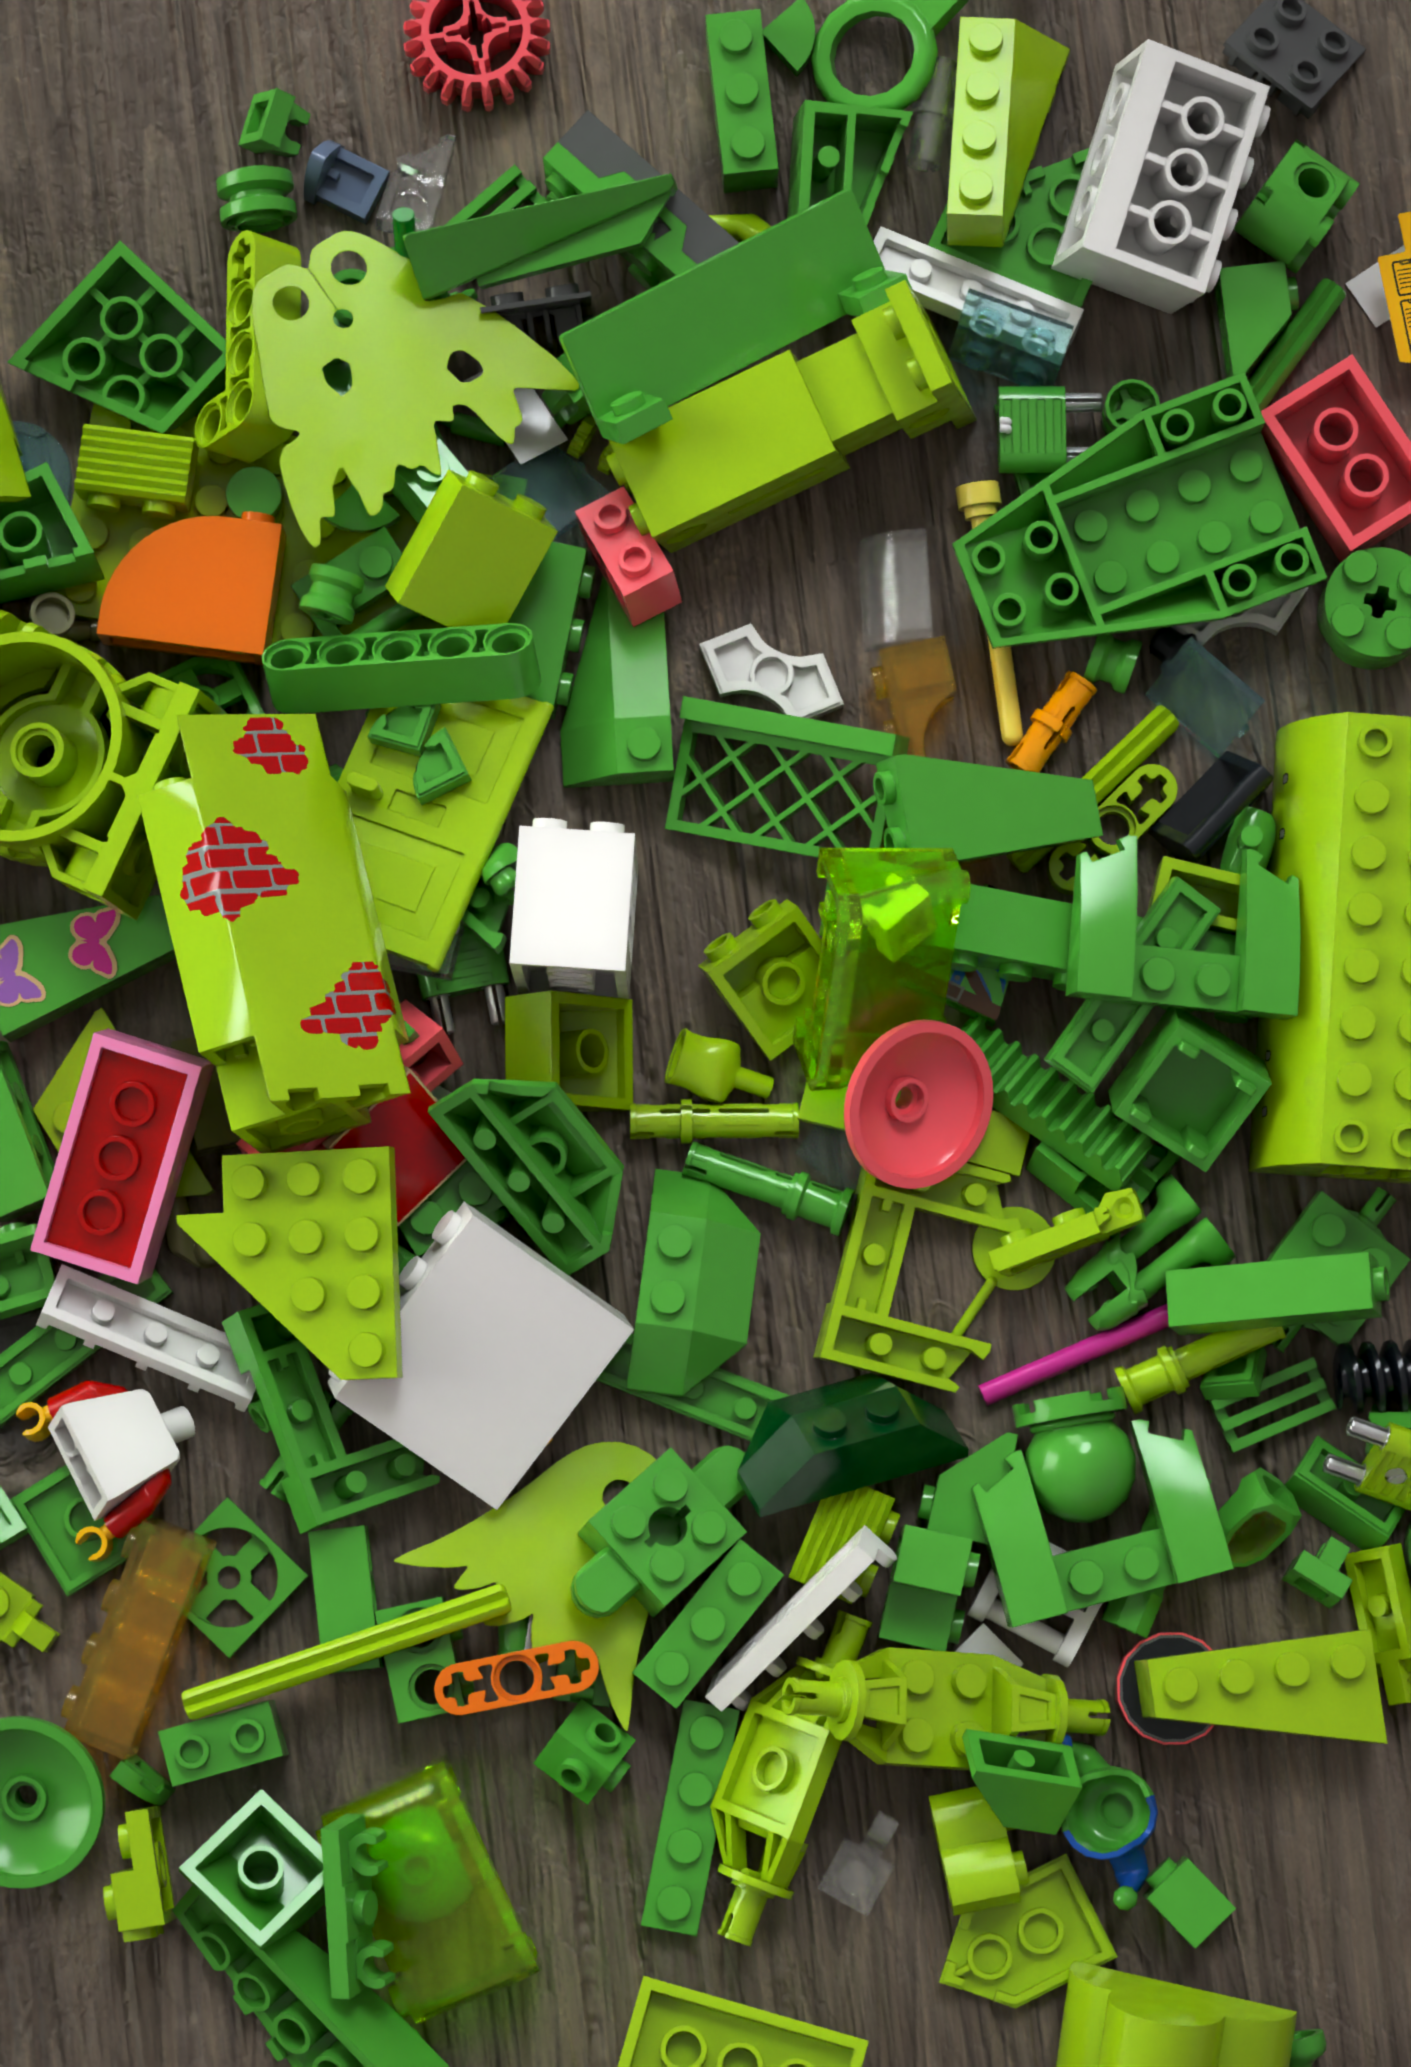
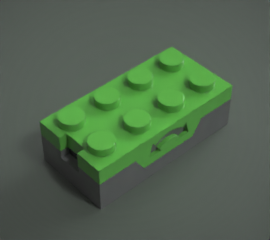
(596, 159)

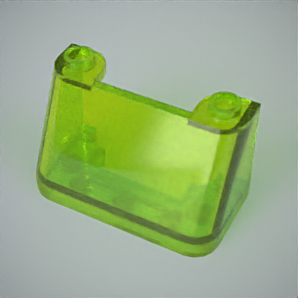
(881, 952)
(438, 1896)

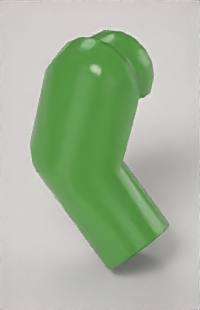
(501, 868)

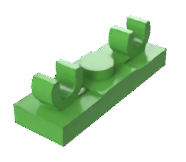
(352, 1906)

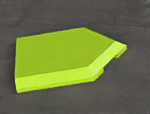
(1028, 1945)

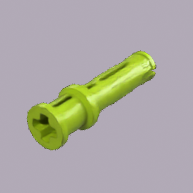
(1174, 1368)

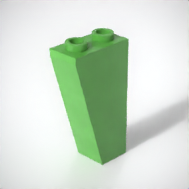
(981, 807)

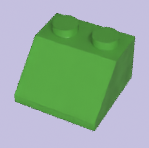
(260, 1871)

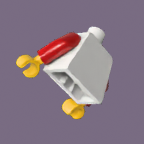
(114, 1450)

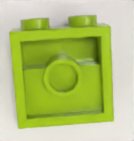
(767, 973)
(141, 1895)

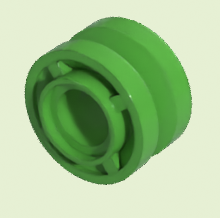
(256, 198)

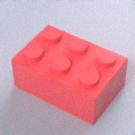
(1343, 457)

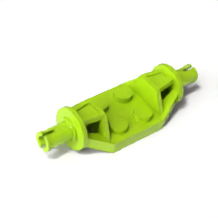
(930, 1700)
(776, 1785)

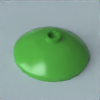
(60, 1829)

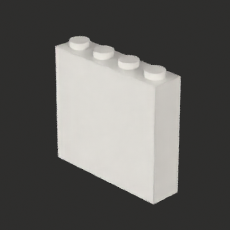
(489, 1355)

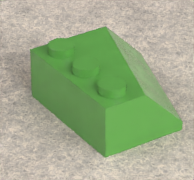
(129, 346)

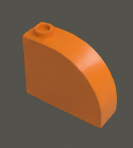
(198, 589)

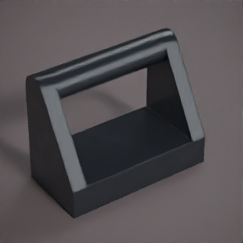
(1211, 806)

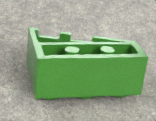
(842, 150)

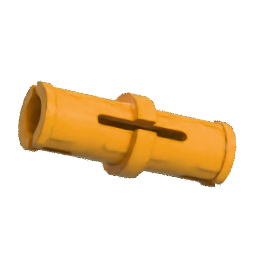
(1052, 723)

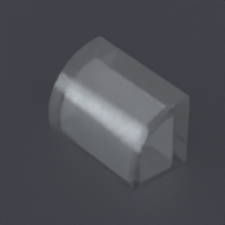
(895, 588)

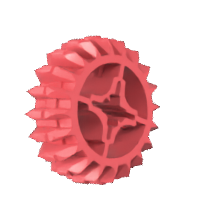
(456, 43)

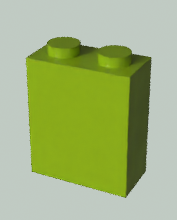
(471, 553)

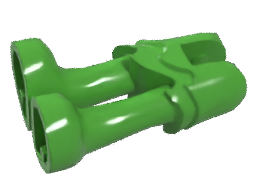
(1119, 1256)

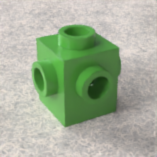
(586, 1753)

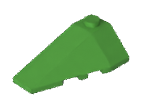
(619, 703)

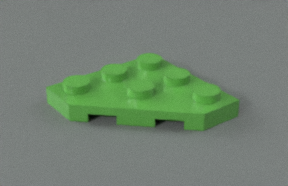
(1032, 233)

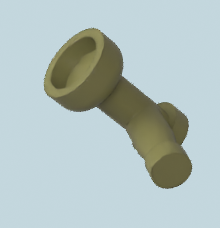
(57, 616)

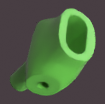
(1250, 830)

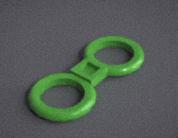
(921, 18)

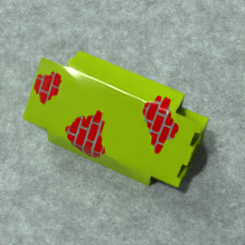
(275, 929)

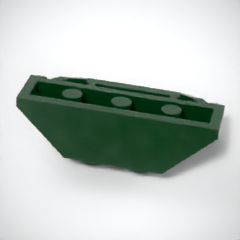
(842, 1442)

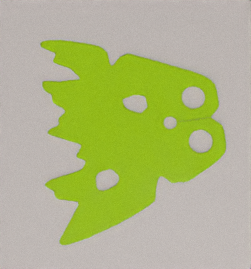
(397, 370)

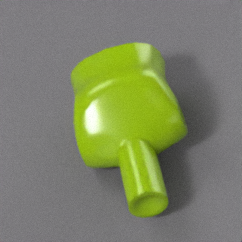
(712, 1068)

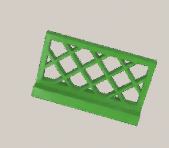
(777, 732)

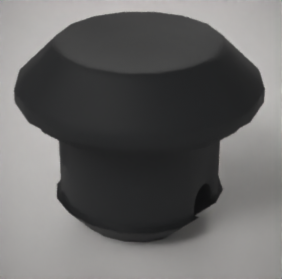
(1167, 643)

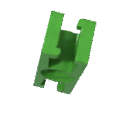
(344, 1584)

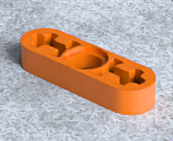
(477, 1700)

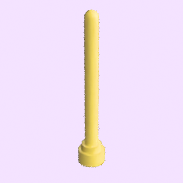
(979, 502)

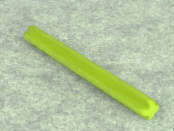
(346, 1651)

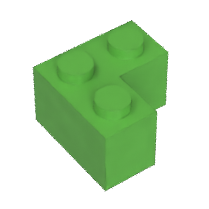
(926, 1587)

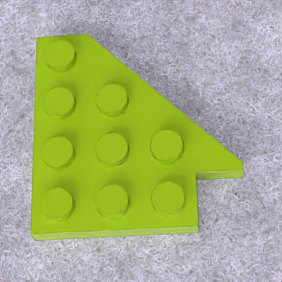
(316, 1250)

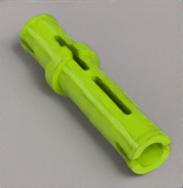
(704, 1121)

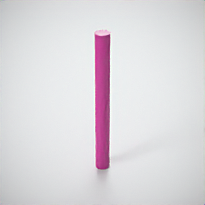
(1074, 1355)

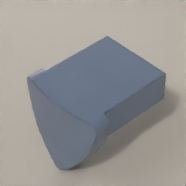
(344, 181)

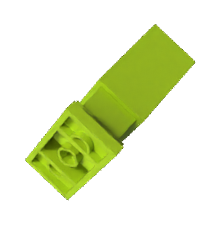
(789, 424)

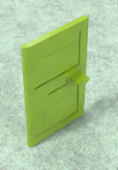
(433, 854)

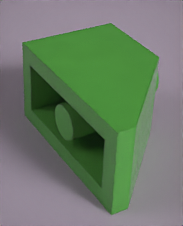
(1252, 311)
(951, 1504)
(1023, 1779)

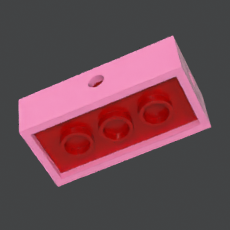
(122, 1156)

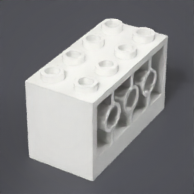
(1162, 177)
(574, 908)

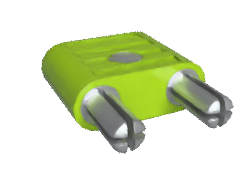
(1386, 1468)

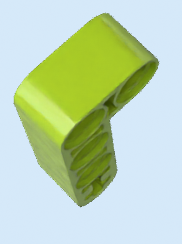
(238, 418)

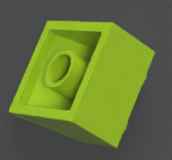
(573, 1041)

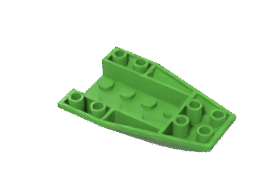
(1144, 529)

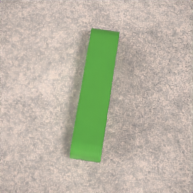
(401, 668)

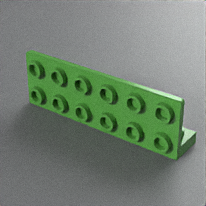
(726, 315)

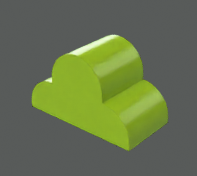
(1154, 2023)

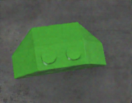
(539, 1163)
(691, 1286)

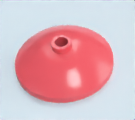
(940, 1106)

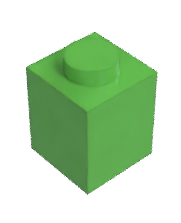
(1187, 1899)

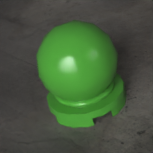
(1078, 1455)

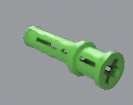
(793, 1194)

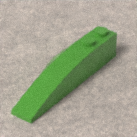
(292, 1998)

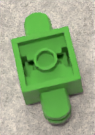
(660, 1533)

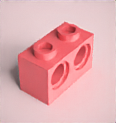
(628, 560)

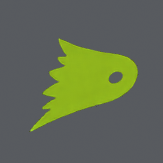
(537, 1552)

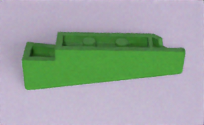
(537, 237)

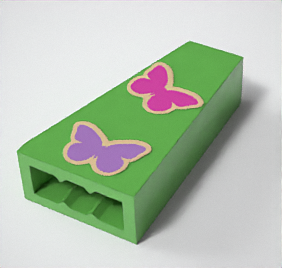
(73, 959)

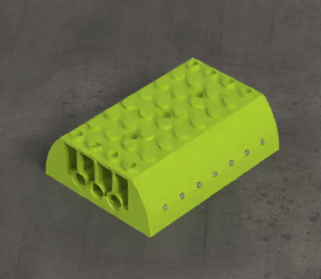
(1346, 1058)

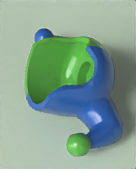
(1112, 1820)

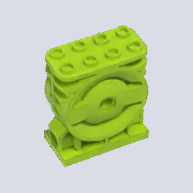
(84, 804)

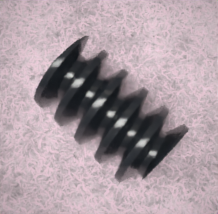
(1372, 1375)

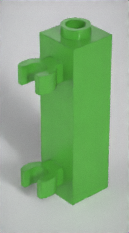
(1276, 1293)

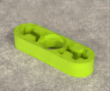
(1130, 789)

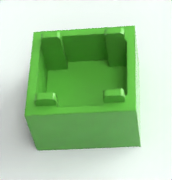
(1189, 1087)

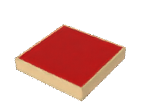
(422, 1149)

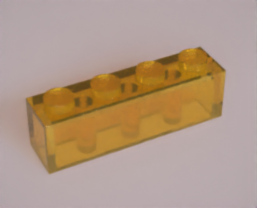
(138, 1636)

